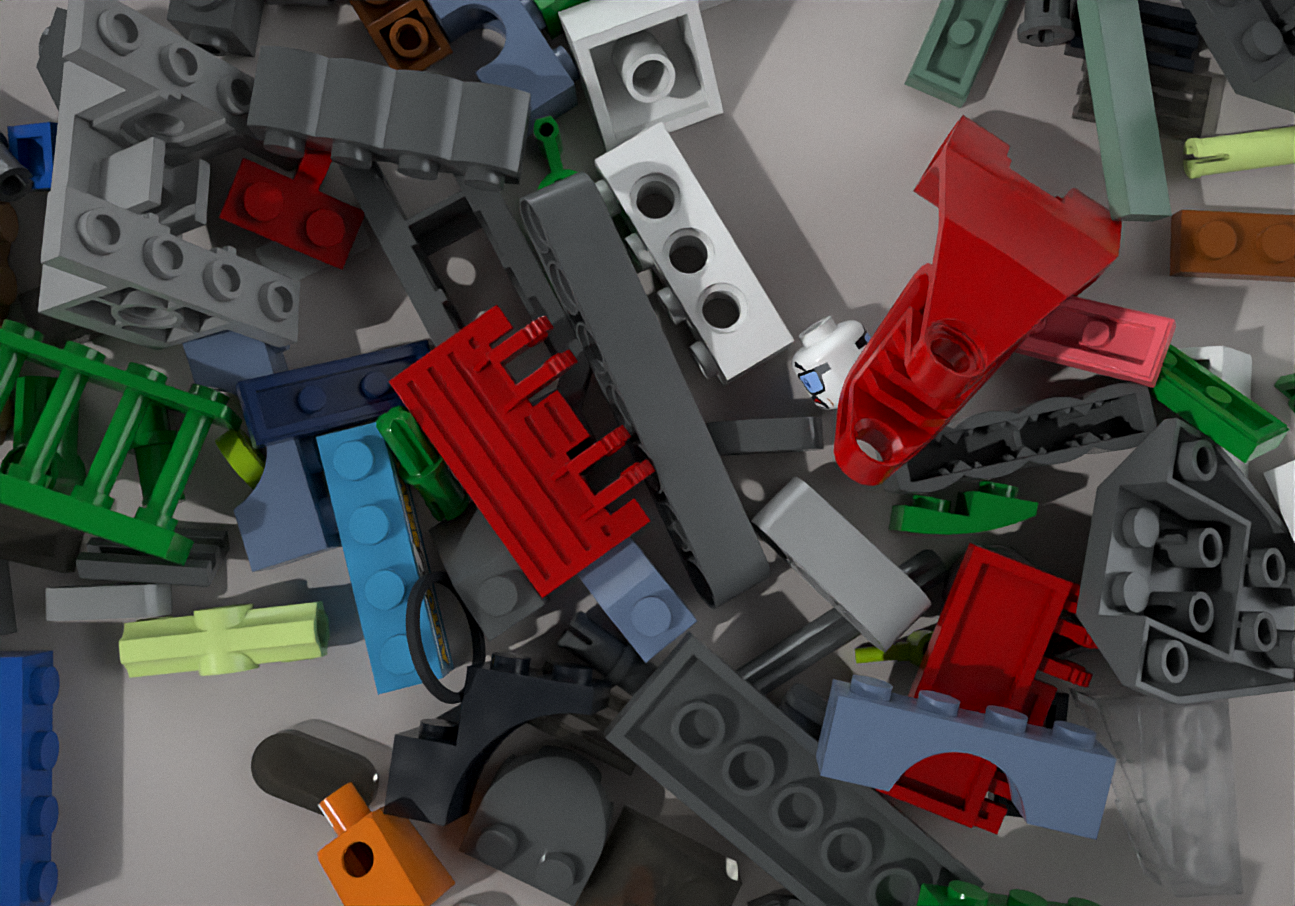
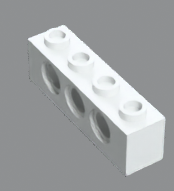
(655, 166)

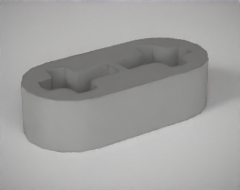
(108, 601)

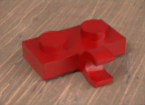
(294, 209)

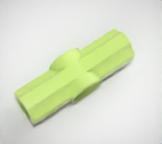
(224, 639)

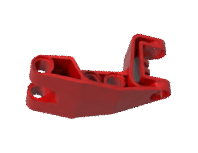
(996, 272)

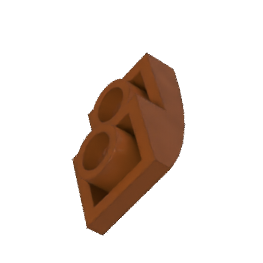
(403, 32)

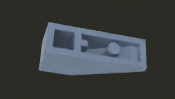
(637, 598)

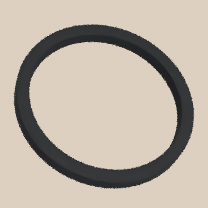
(415, 642)

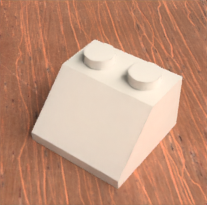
(642, 65)

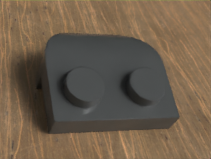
(543, 821)

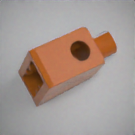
(378, 856)

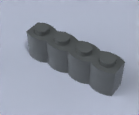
(389, 115)
(1029, 436)

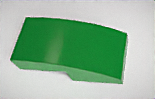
(985, 510)

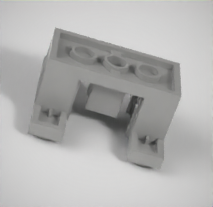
(135, 176)

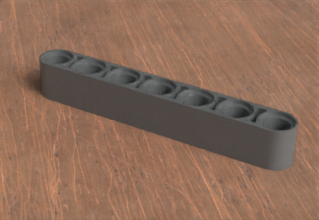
(644, 386)

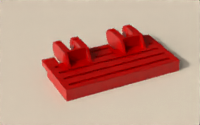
(516, 453)
(987, 655)

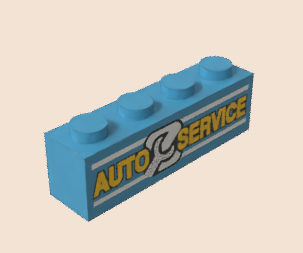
(382, 554)

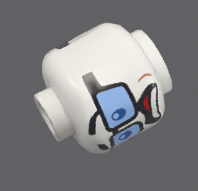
(827, 358)

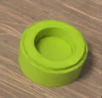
(239, 453)

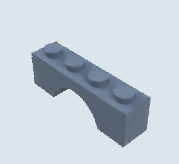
(289, 508)
(1053, 775)

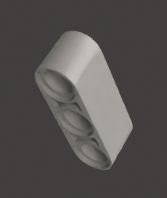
(840, 564)

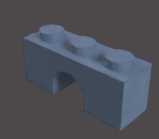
(526, 58)

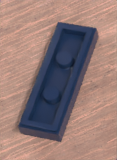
(324, 395)

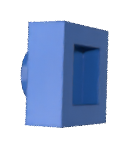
(35, 149)

